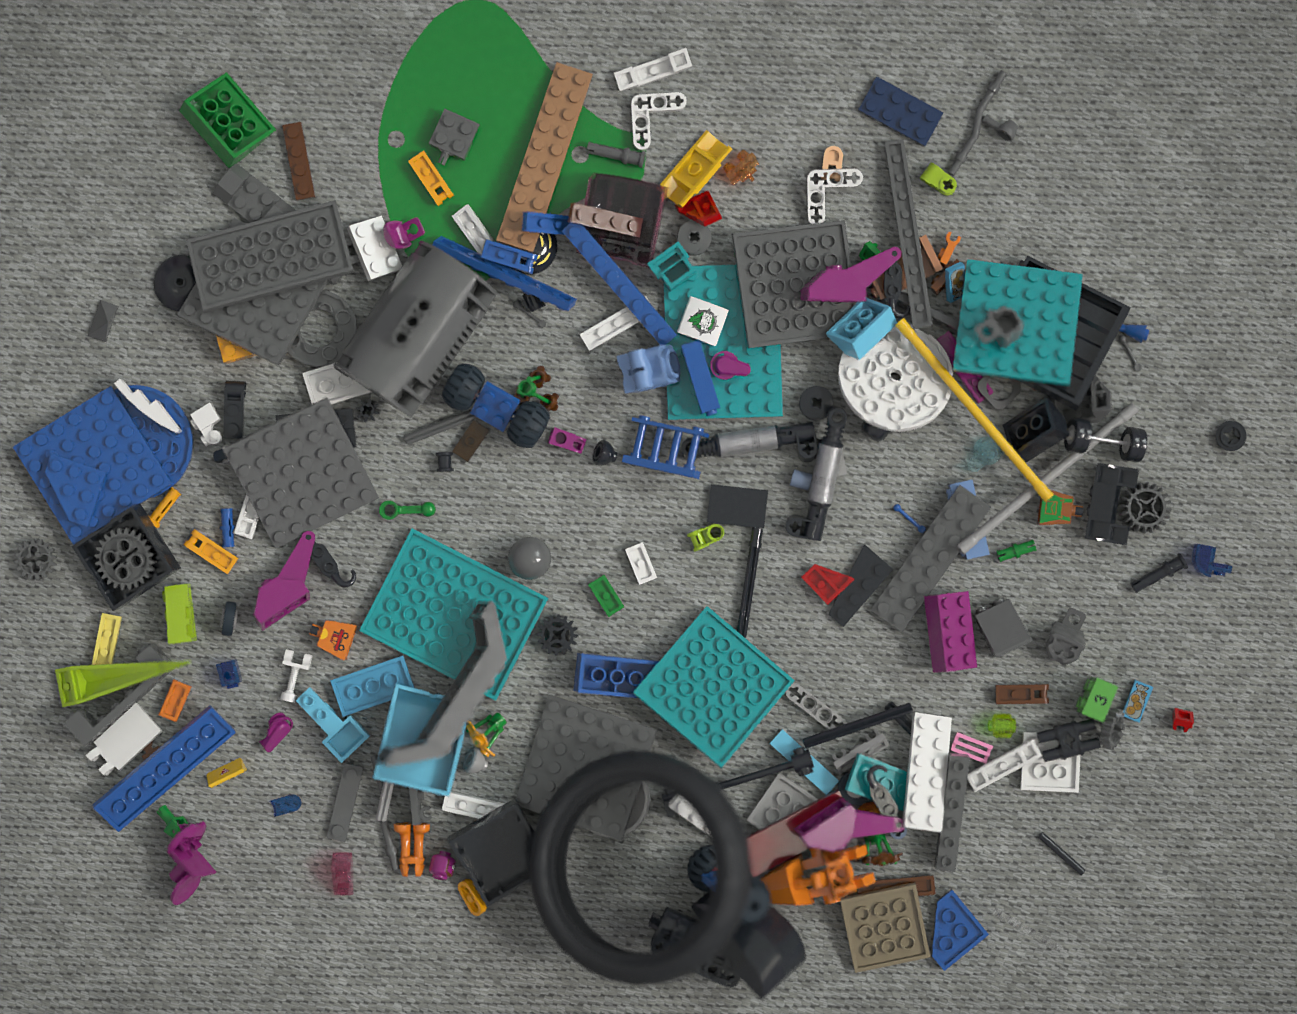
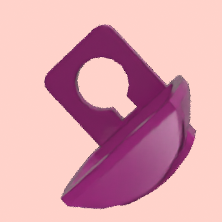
(396, 233)

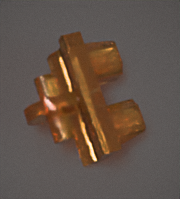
(743, 170)

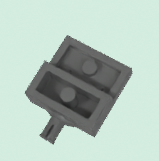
(453, 136)

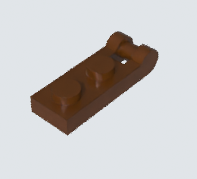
(1021, 694)

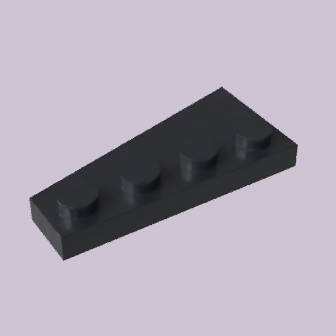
(868, 573)

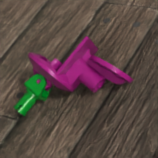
(183, 850)

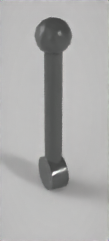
(542, 323)
(1137, 367)

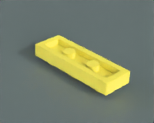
(106, 639)

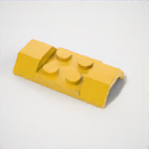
(695, 169)

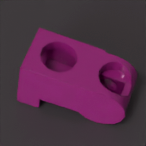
(566, 440)

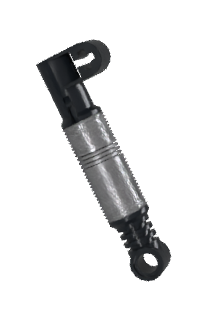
(757, 440)
(823, 480)

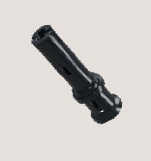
(1167, 569)

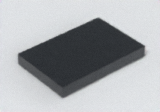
(737, 506)

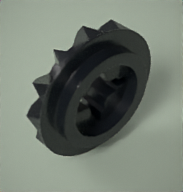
(1238, 431)

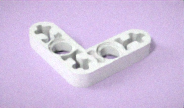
(644, 113)
(820, 188)

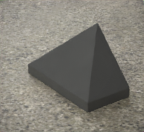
(103, 321)

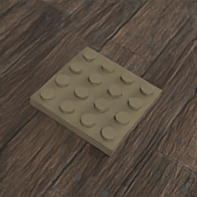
(885, 927)

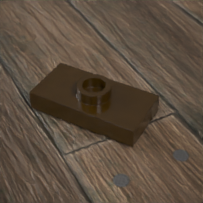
(470, 441)

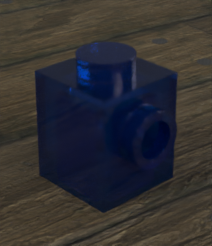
(229, 674)

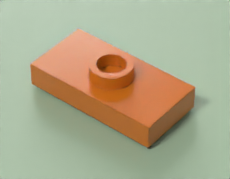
(175, 700)

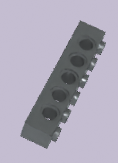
(954, 800)

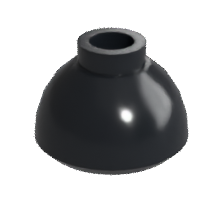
(604, 453)

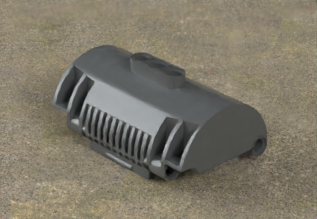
(410, 370)

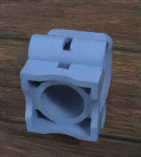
(649, 368)

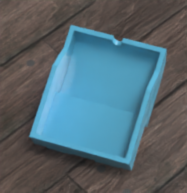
(404, 722)

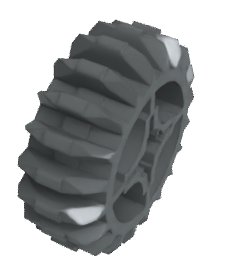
(1138, 502)

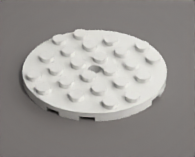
(890, 402)

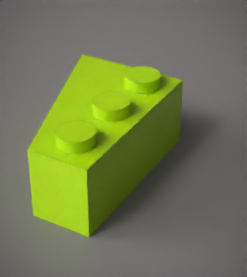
(179, 614)

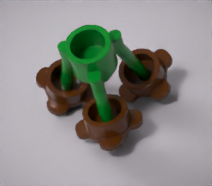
(527, 389)

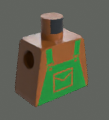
(1058, 510)

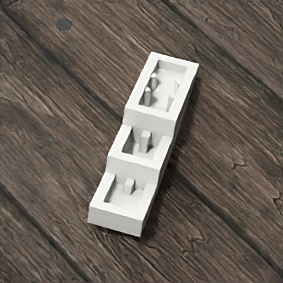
(154, 410)

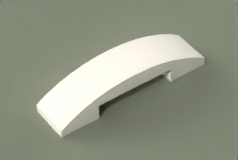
(653, 70)

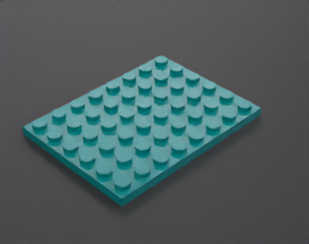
(739, 396)
(429, 603)

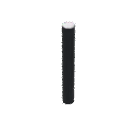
(1061, 853)

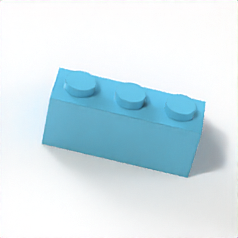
(862, 327)

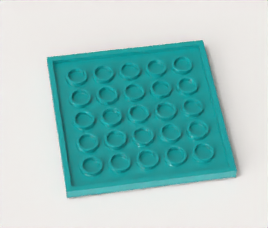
(1043, 301)
(713, 687)

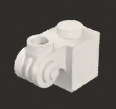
(204, 420)

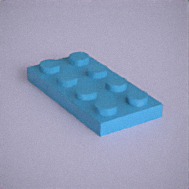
(370, 685)

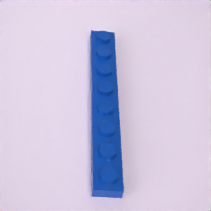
(508, 275)
(619, 283)

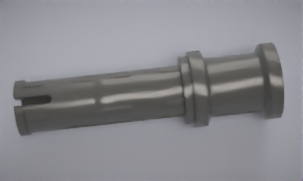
(624, 155)

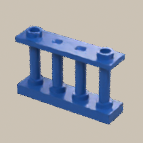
(671, 464)

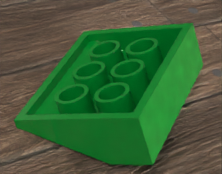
(227, 119)

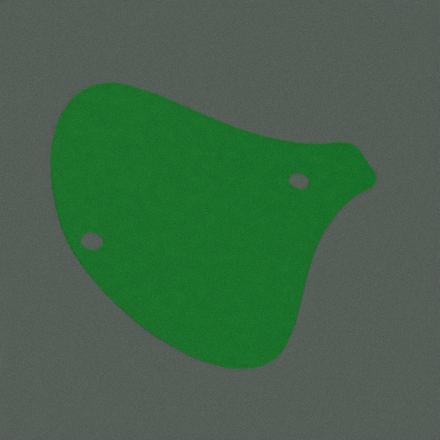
(490, 73)

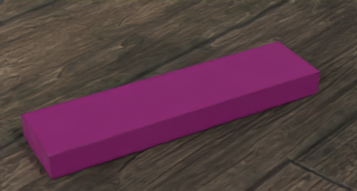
(970, 380)

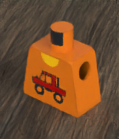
(335, 637)

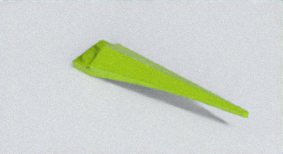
(87, 682)

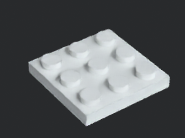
(1051, 775)

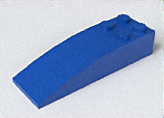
(610, 674)

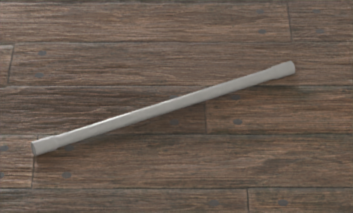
(970, 541)

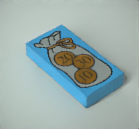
(954, 281)
(1137, 700)

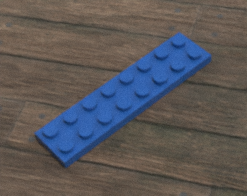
(164, 768)

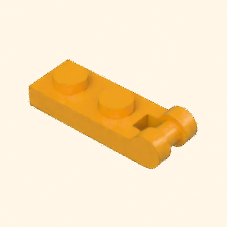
(430, 177)
(211, 552)

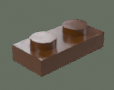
(939, 282)

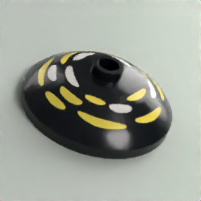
(546, 250)

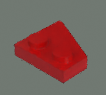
(701, 209)
(826, 582)

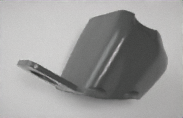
(1003, 325)
(1066, 640)

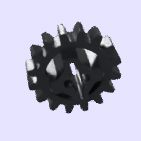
(564, 642)

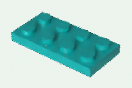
(893, 780)

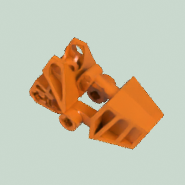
(831, 883)

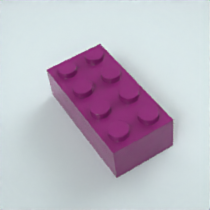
(950, 631)

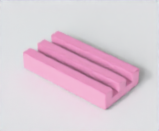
(986, 753)

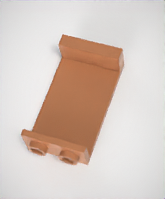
(930, 263)

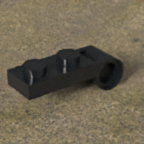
(234, 409)

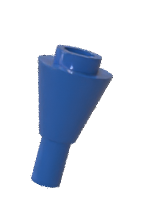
(1136, 332)

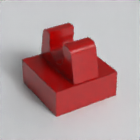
(1182, 718)

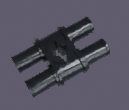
(1077, 746)

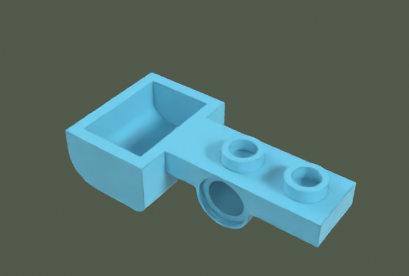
(343, 735)

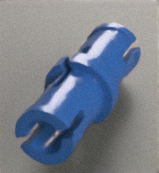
(227, 527)

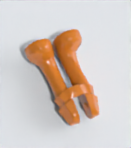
(404, 830)

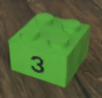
(1096, 698)

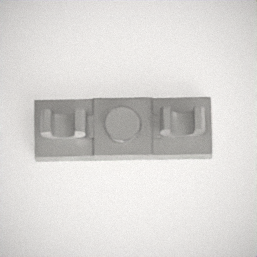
(867, 749)

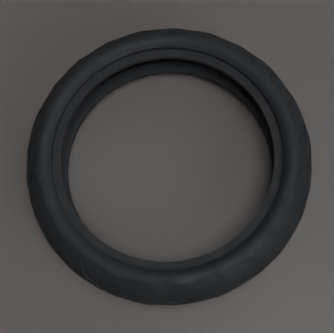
(551, 885)

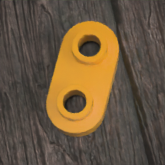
(471, 897)

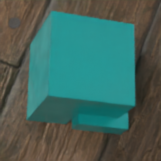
(672, 266)

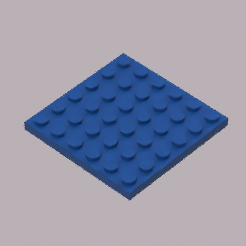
(102, 437)

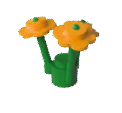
(494, 724)

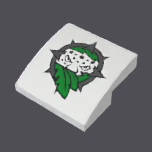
(702, 321)

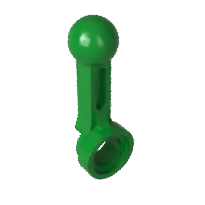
(427, 509)

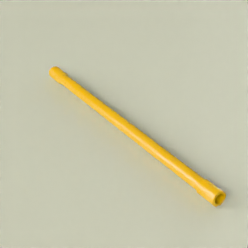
(1039, 486)

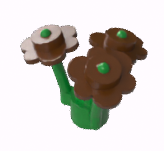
(882, 858)

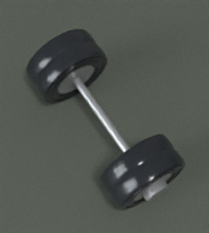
(1131, 447)

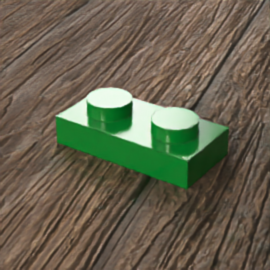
(606, 595)

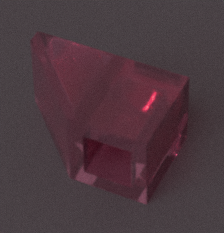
(342, 873)

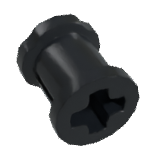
(444, 462)

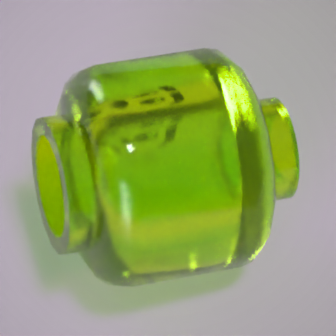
(1002, 725)

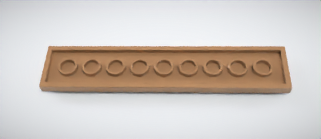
(545, 154)

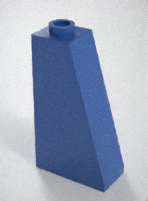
(700, 377)

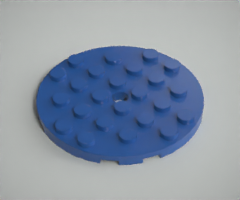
(169, 447)

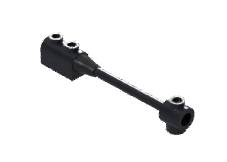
(800, 761)

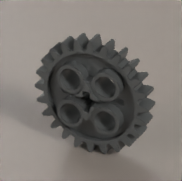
(115, 544)

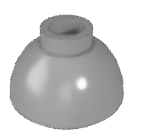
(474, 761)

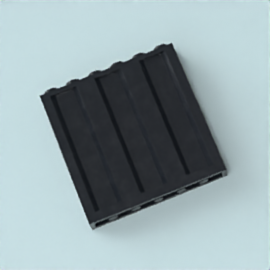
(1096, 329)

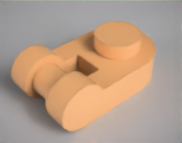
(832, 157)

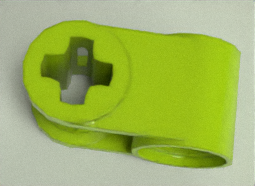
(935, 177)
(704, 537)

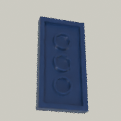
(900, 111)

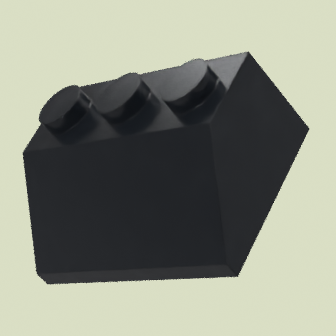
(1036, 429)

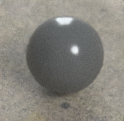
(529, 558)

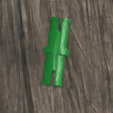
(1016, 550)

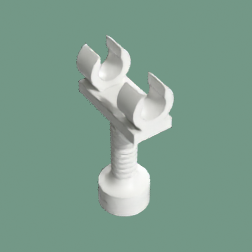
(289, 695)

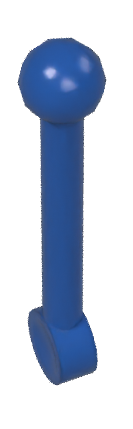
(897, 508)

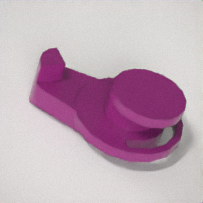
(728, 366)
(277, 731)

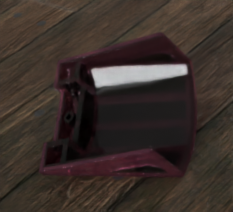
(630, 198)

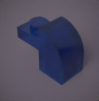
(1204, 563)

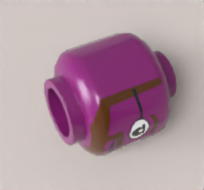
(442, 866)

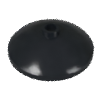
(166, 279)

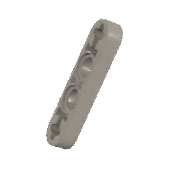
(818, 706)

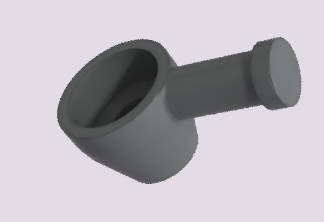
(1008, 127)

